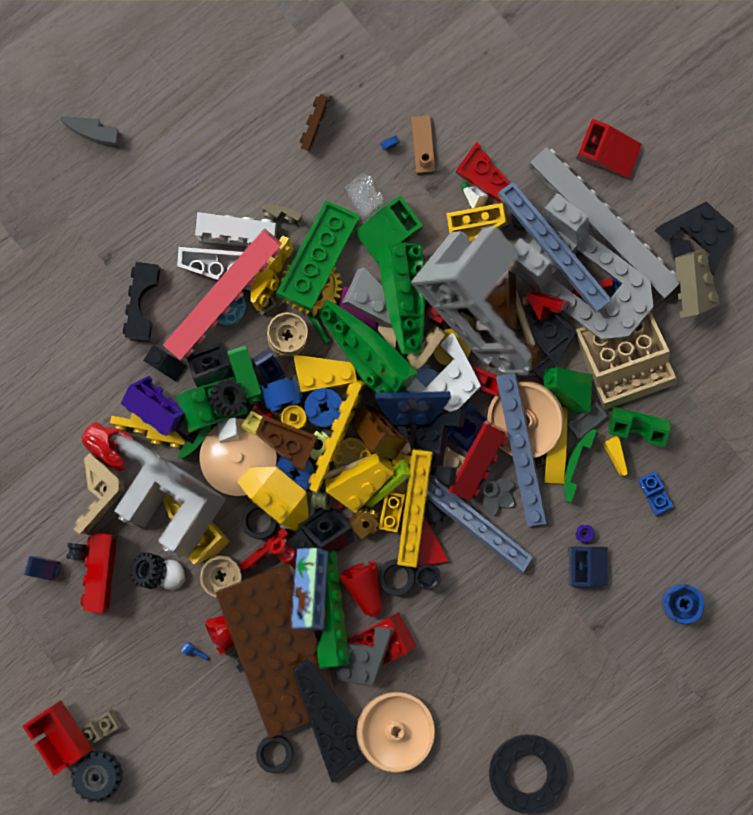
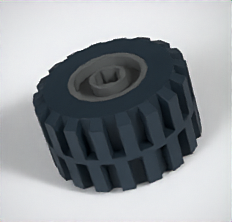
(96, 776)

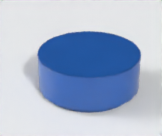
(390, 142)

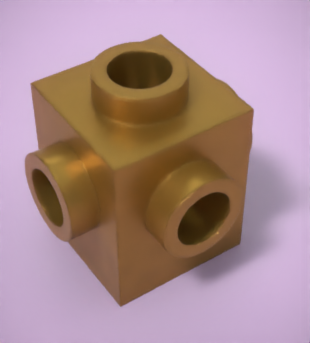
(364, 522)

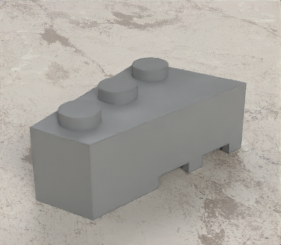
(367, 298)

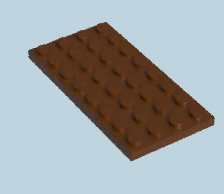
(268, 647)

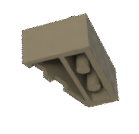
(696, 283)

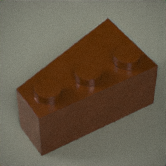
(378, 432)

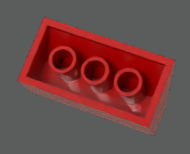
(478, 460)
(99, 572)

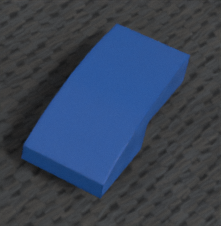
(655, 493)

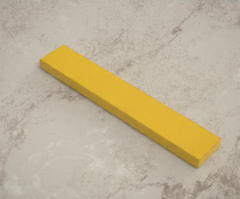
(414, 508)

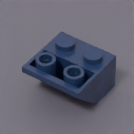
(588, 566)

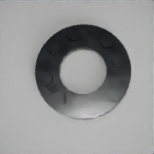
(555, 780)

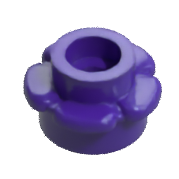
(579, 534)

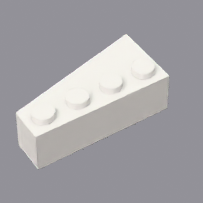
(230, 230)
(207, 261)

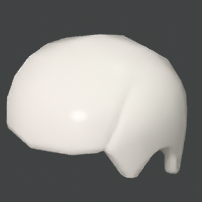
(174, 575)

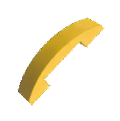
(556, 457)

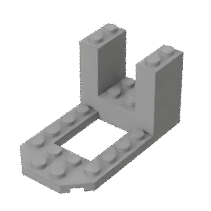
(463, 276)
(628, 304)
(149, 489)

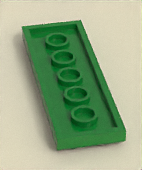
(318, 255)

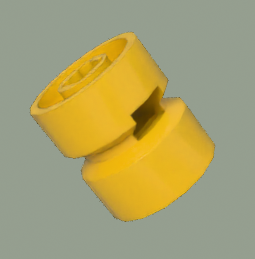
(294, 416)

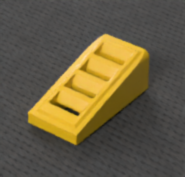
(615, 452)

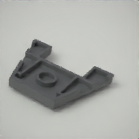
(365, 660)

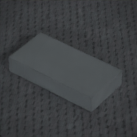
(587, 421)

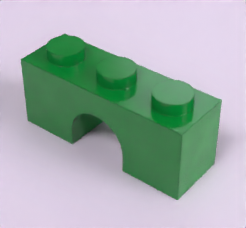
(652, 428)

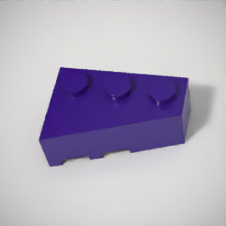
(152, 406)

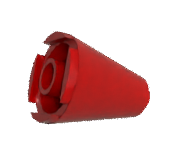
(364, 587)
(219, 634)

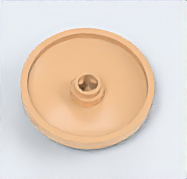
(542, 415)
(227, 461)
(395, 732)

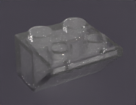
(364, 196)

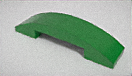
(189, 448)
(568, 487)

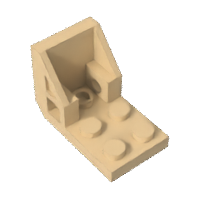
(98, 477)

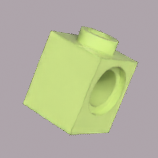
(316, 453)

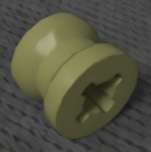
(322, 500)

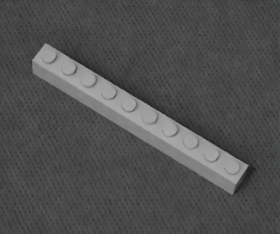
(603, 222)

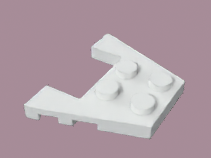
(456, 377)

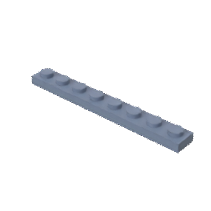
(554, 247)
(521, 449)
(477, 525)

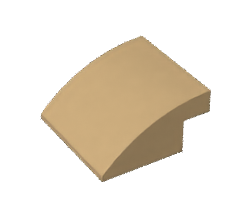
(627, 366)

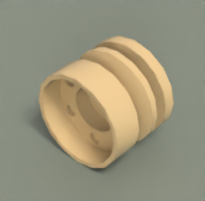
(284, 324)
(209, 571)

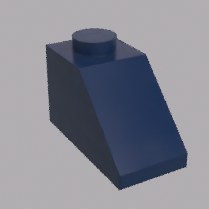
(268, 365)
(42, 568)

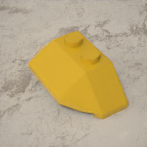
(276, 495)

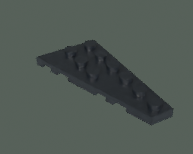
(330, 720)

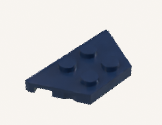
(412, 407)

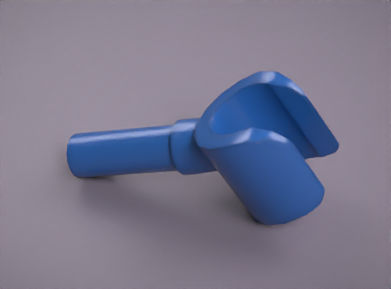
(187, 648)

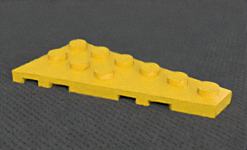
(339, 429)

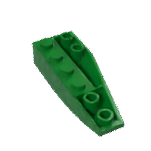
(405, 304)
(367, 351)

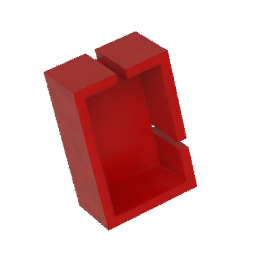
(63, 738)

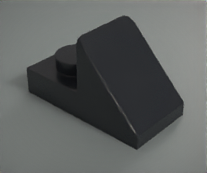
(164, 363)

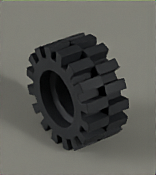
(236, 393)
(155, 573)

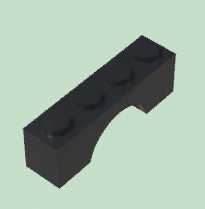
(144, 277)

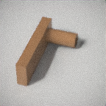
(423, 144)

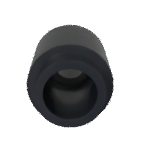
(433, 513)

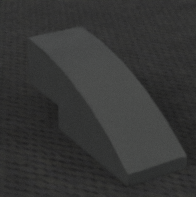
(93, 130)

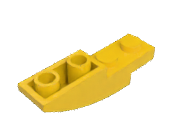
(267, 280)
(139, 426)
(394, 502)

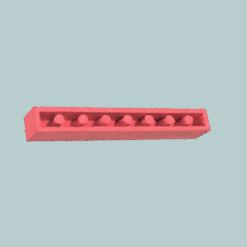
(222, 294)

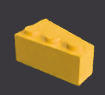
(475, 219)
(322, 373)
(360, 482)

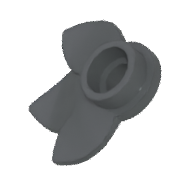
(499, 496)

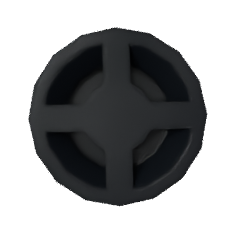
(76, 551)

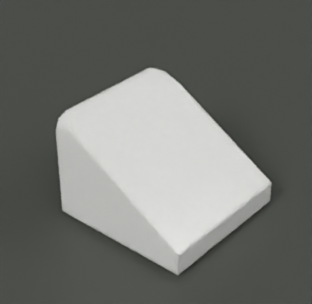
(475, 196)
(228, 430)

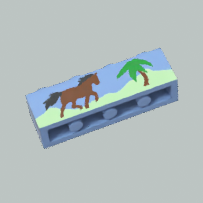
(309, 589)

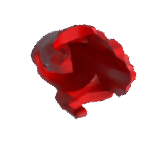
(98, 442)

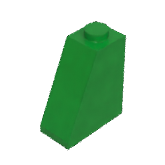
(246, 374)
(570, 388)

